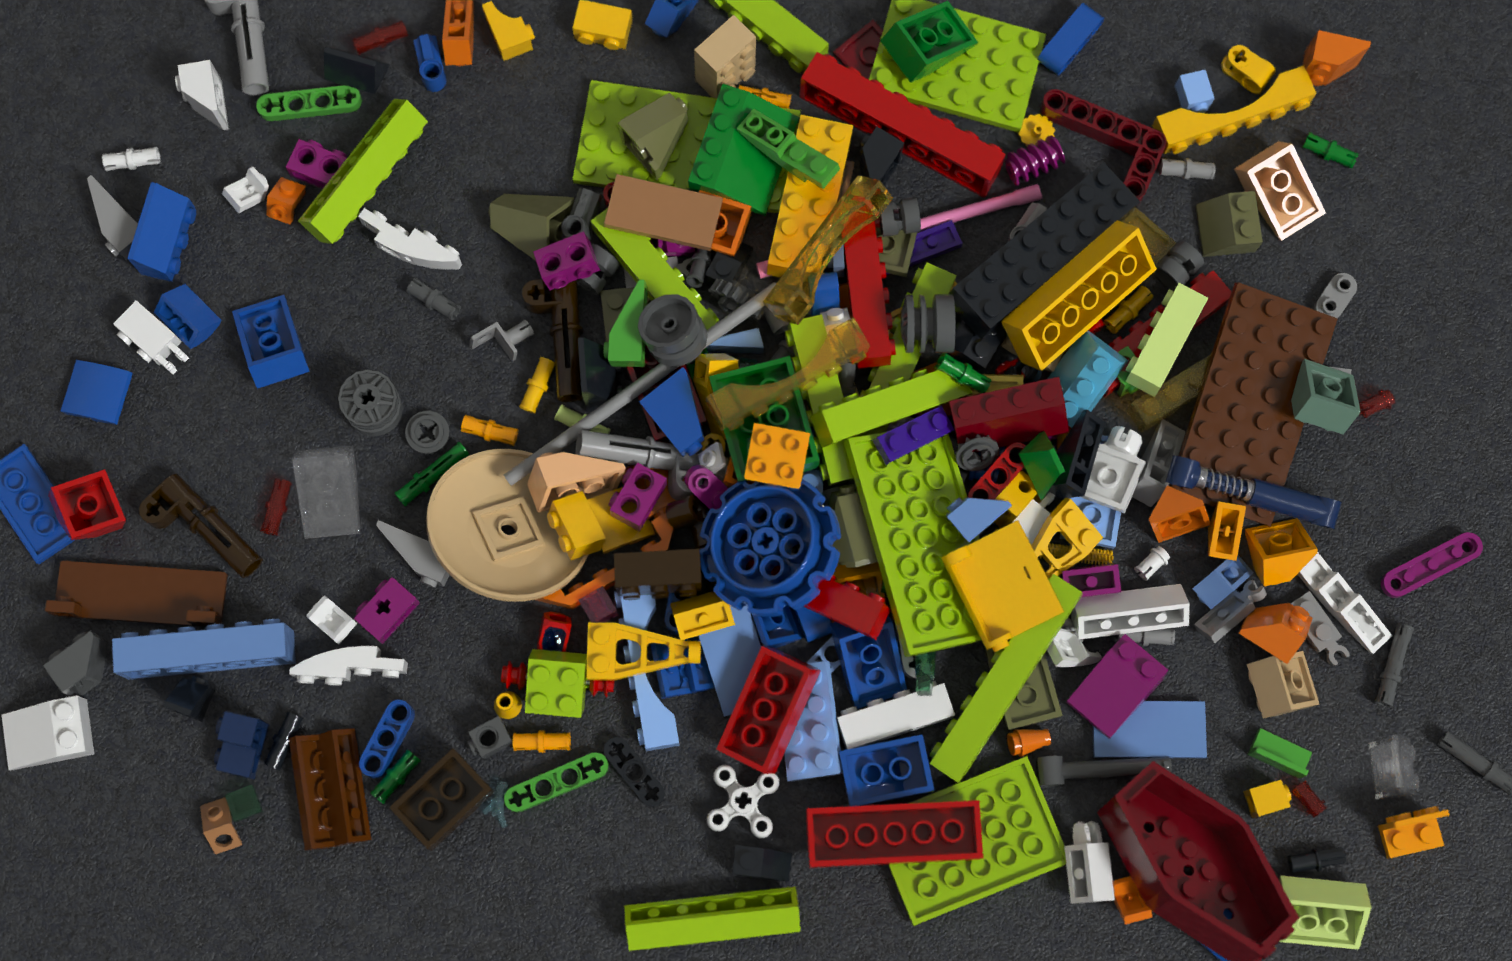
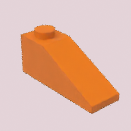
(458, 32)

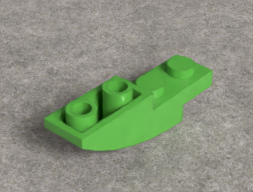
(786, 150)

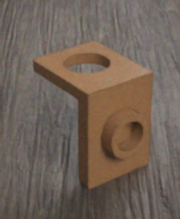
(216, 822)

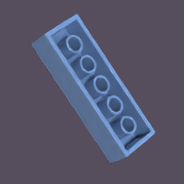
(203, 650)

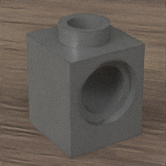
(502, 741)

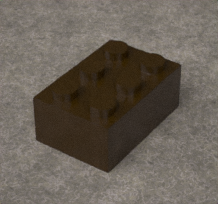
(657, 573)
(442, 799)

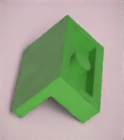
(1280, 753)

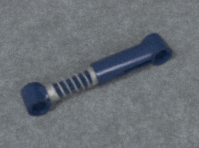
(1256, 492)

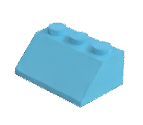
(1087, 374)

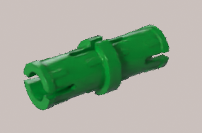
(1330, 150)
(963, 373)
(395, 776)

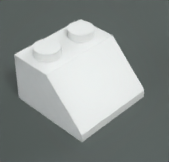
(203, 91)

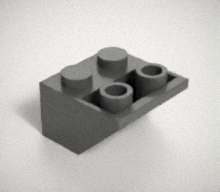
(79, 665)

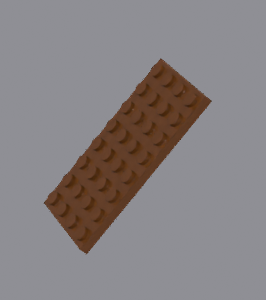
(1244, 403)

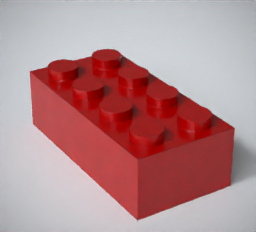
(768, 710)

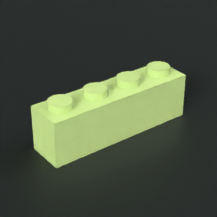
(1166, 339)

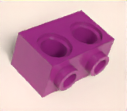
(314, 172)
(564, 254)
(644, 499)

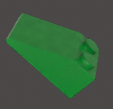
(928, 40)

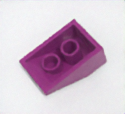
(1117, 686)

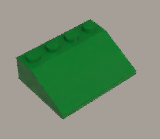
(728, 161)
(785, 415)

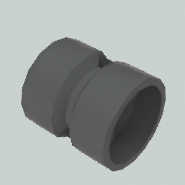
(908, 216)
(608, 265)
(1178, 265)

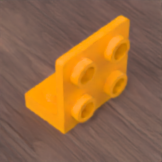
(777, 456)
(1411, 835)

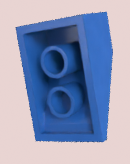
(270, 341)
(869, 665)
(886, 771)

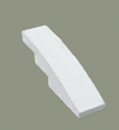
(1344, 604)

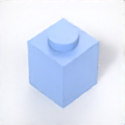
(1194, 91)

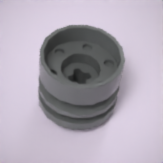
(929, 323)
(375, 417)

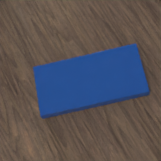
(27, 504)

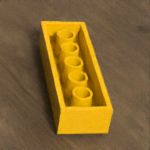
(804, 203)
(1079, 295)

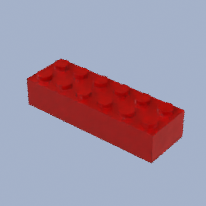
(894, 834)

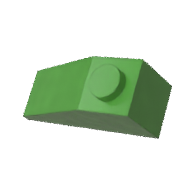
(625, 343)

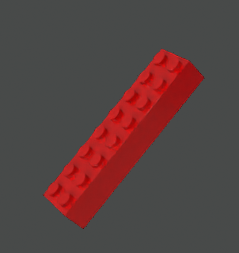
(926, 137)

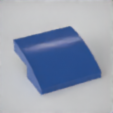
(96, 392)
(683, 678)

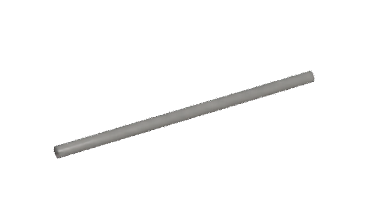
(634, 389)

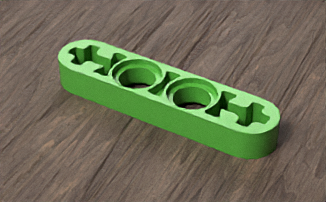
(309, 99)
(555, 778)

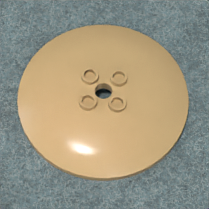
(467, 535)

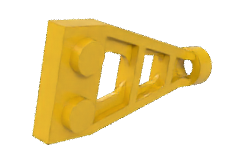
(1075, 529)
(602, 651)

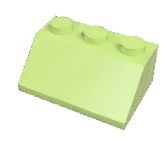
(1327, 911)

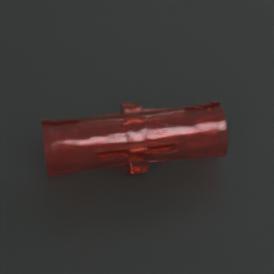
(380, 37)
(276, 507)

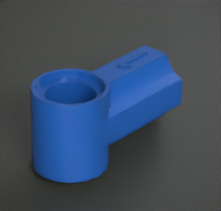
(430, 62)

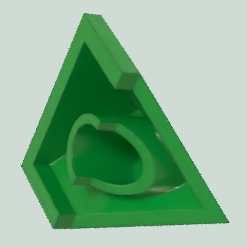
(1041, 463)

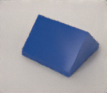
(778, 630)

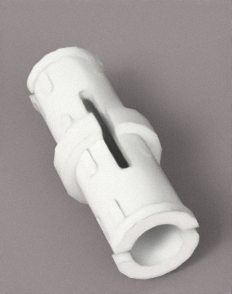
(131, 158)

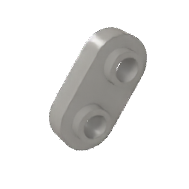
(1336, 295)

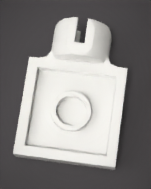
(1116, 470)

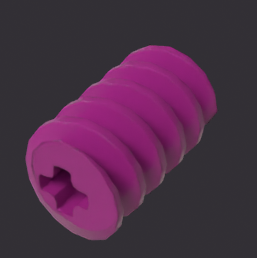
(1033, 158)

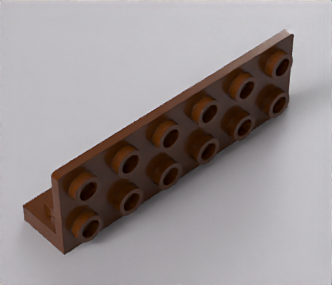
(139, 594)

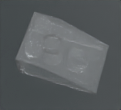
(327, 491)
(1393, 767)

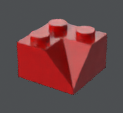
(87, 506)

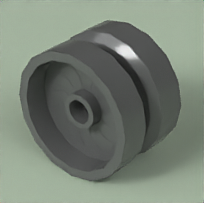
(672, 330)

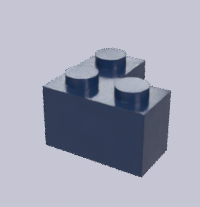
(242, 744)

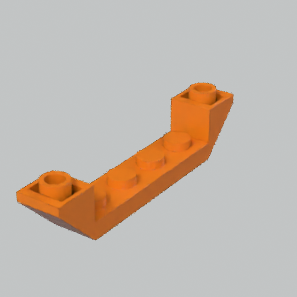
(607, 578)

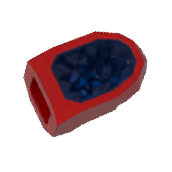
(554, 632)

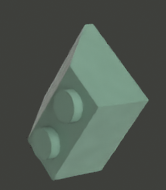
(1325, 397)

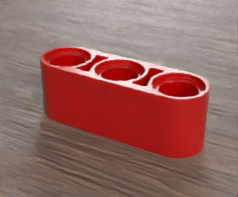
(1004, 464)

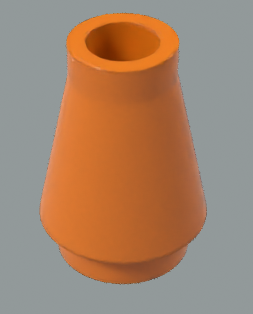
(1026, 741)

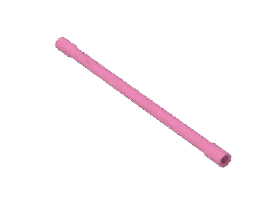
(1017, 197)

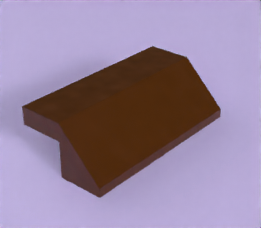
(329, 789)

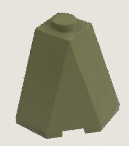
(654, 132)
(529, 219)
(855, 541)

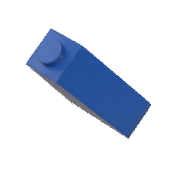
(676, 413)

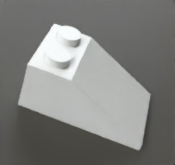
(47, 733)

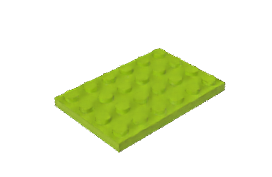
(982, 84)
(1016, 842)

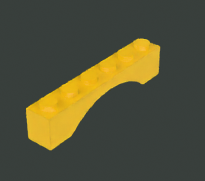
(1184, 127)

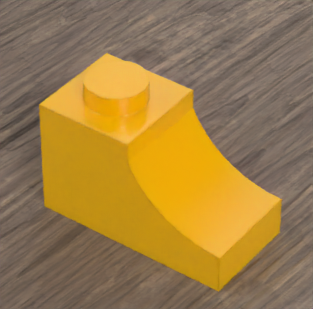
(509, 33)

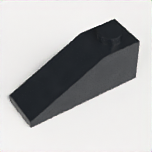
(1078, 456)

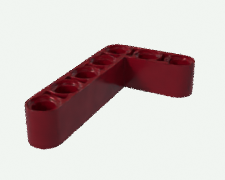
(1112, 136)

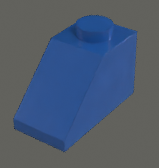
(668, 15)

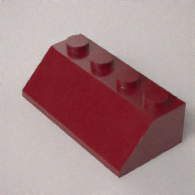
(1011, 413)

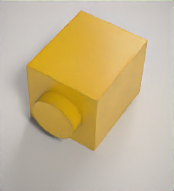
(1267, 798)

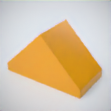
(1225, 530)

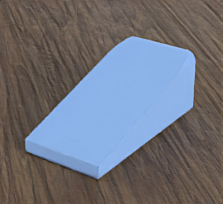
(742, 342)

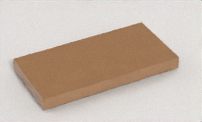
(663, 212)

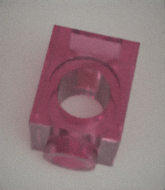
(598, 606)

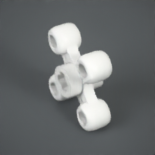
(751, 811)

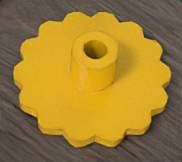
(1035, 128)

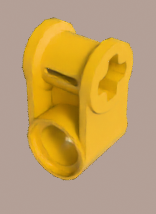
(1250, 71)

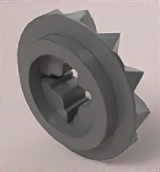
(414, 432)
(970, 460)

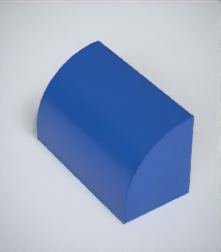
(187, 315)

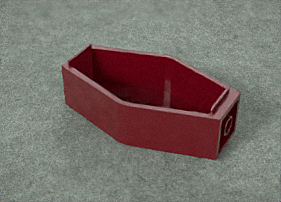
(1223, 858)

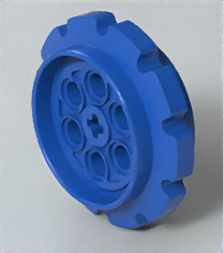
(800, 573)

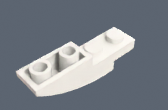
(417, 249)
(337, 664)

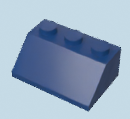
(161, 233)

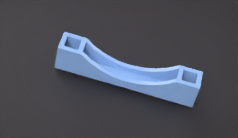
(657, 721)

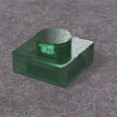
(244, 803)

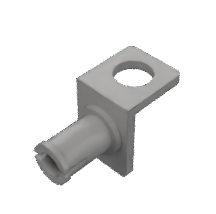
(506, 339)

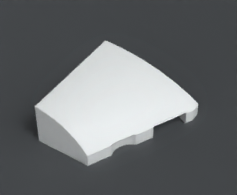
(1068, 650)

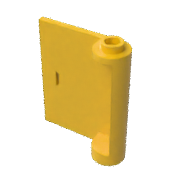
(996, 587)

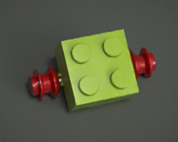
(555, 682)

